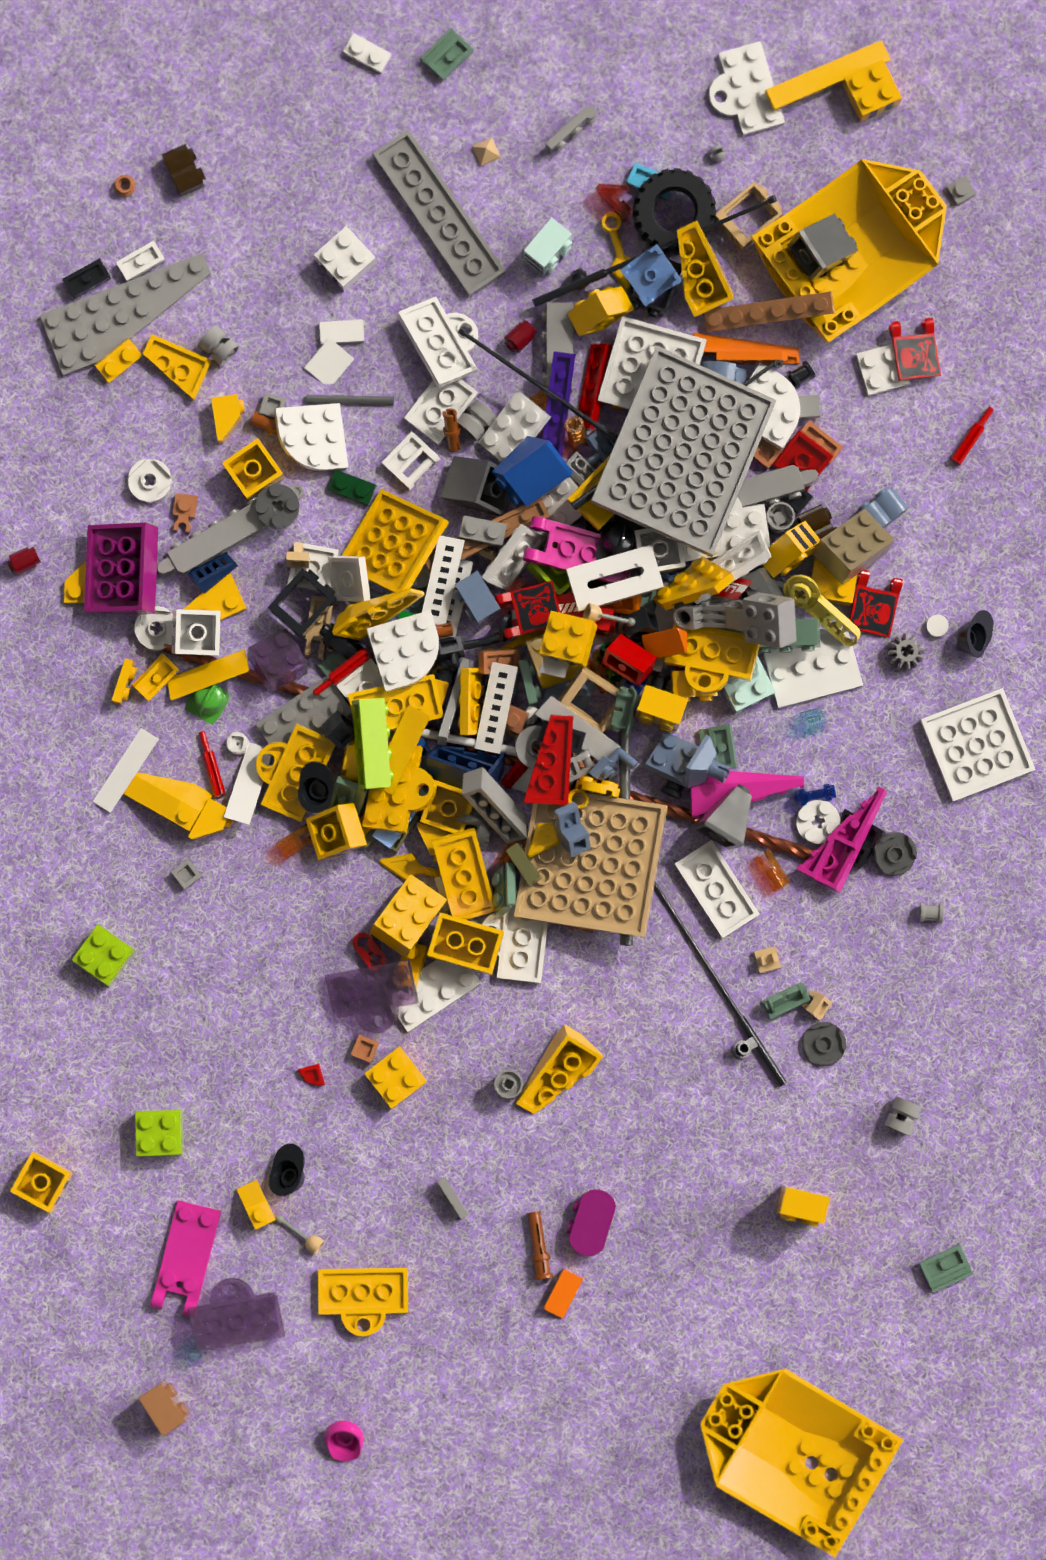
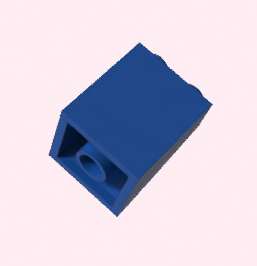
(531, 471)

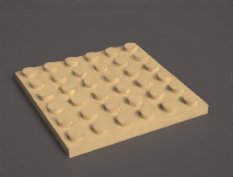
(606, 885)

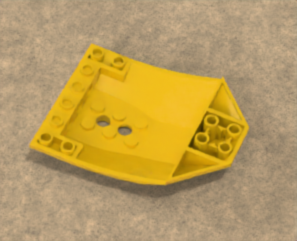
(897, 235)
(759, 1446)

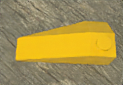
(702, 275)
(373, 612)
(170, 798)
(562, 1065)

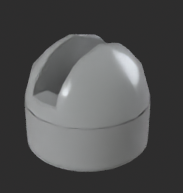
(720, 156)

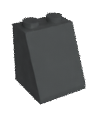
(822, 246)
(474, 486)
(763, 583)

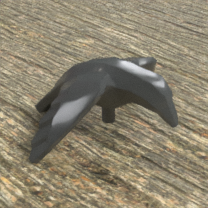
(483, 826)

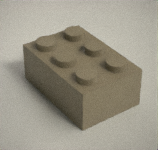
(853, 546)

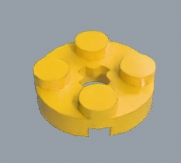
(606, 788)

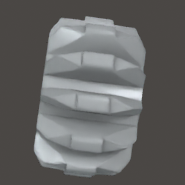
(902, 645)

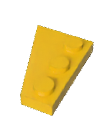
(178, 364)
(221, 597)
(471, 691)

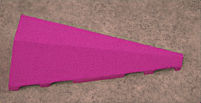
(760, 785)
(842, 846)

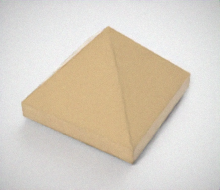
(486, 151)

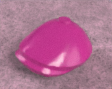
(344, 1440)

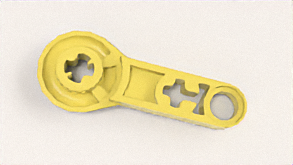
(820, 608)

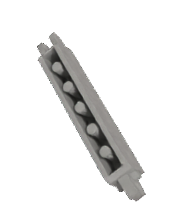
(776, 485)
(218, 538)

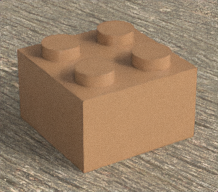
(164, 1407)

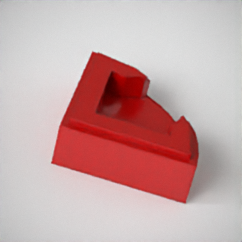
(312, 1074)

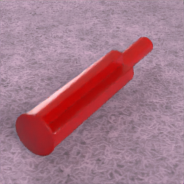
(971, 438)
(344, 670)
(211, 767)

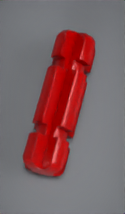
(514, 775)

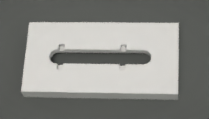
(647, 582)

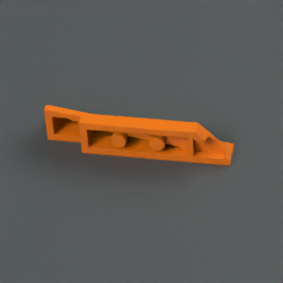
(746, 351)

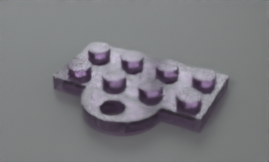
(372, 993)
(235, 1318)

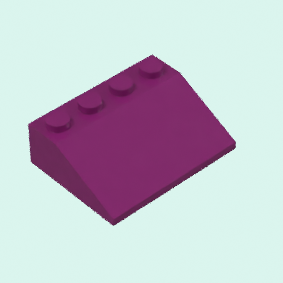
(121, 568)

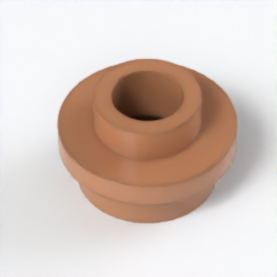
(124, 179)

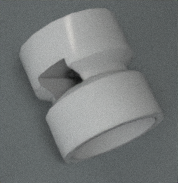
(218, 345)
(476, 419)
(780, 518)
(508, 1084)
(904, 1108)

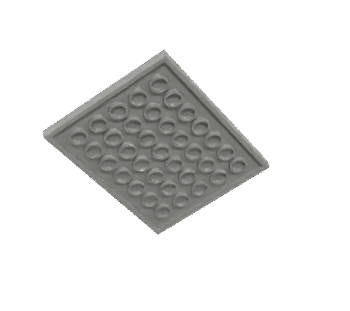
(683, 451)

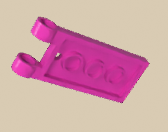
(573, 548)
(187, 1253)

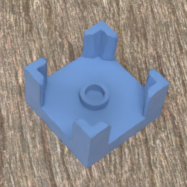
(651, 274)

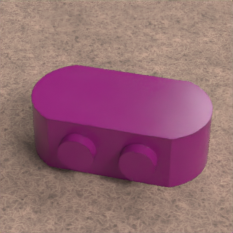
(591, 1222)

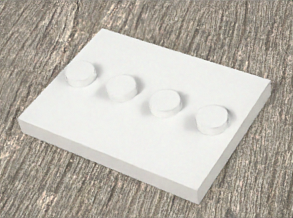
(813, 674)

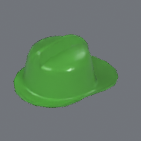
(208, 703)

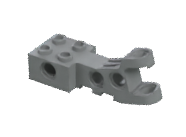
(762, 617)

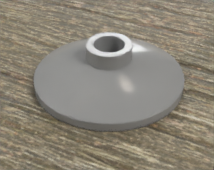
(524, 745)

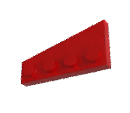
(552, 767)

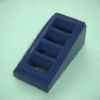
(207, 576)

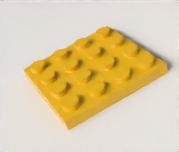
(395, 540)

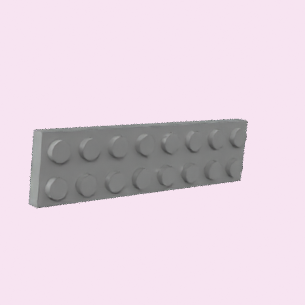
(439, 213)

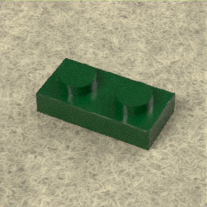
(352, 487)

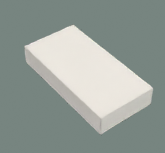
(342, 331)

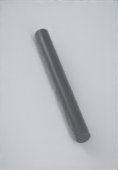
(356, 400)

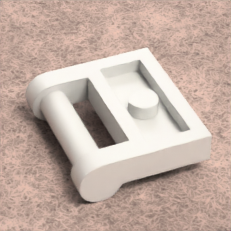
(405, 455)

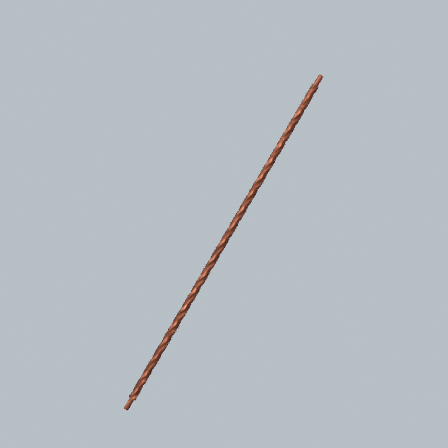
(673, 811)

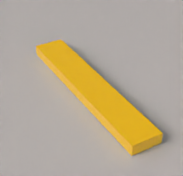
(825, 76)

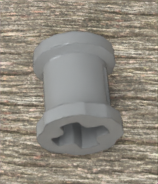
(931, 913)

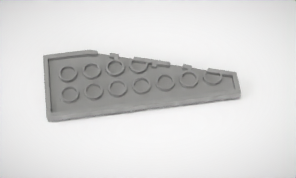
(97, 324)

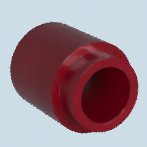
(520, 336)
(23, 560)

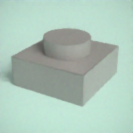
(961, 190)
(270, 403)
(186, 874)

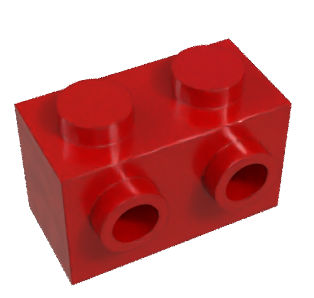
(633, 661)

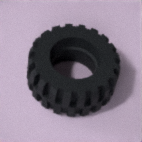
(664, 182)

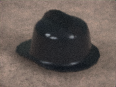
(615, 540)
(976, 635)
(315, 787)
(287, 1170)

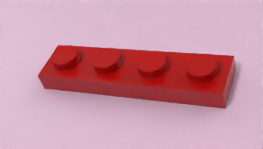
(595, 372)

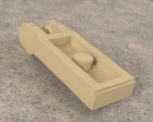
(313, 634)

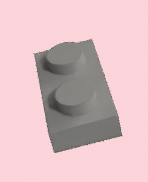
(482, 531)
(456, 1206)

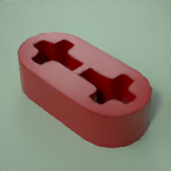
(373, 947)

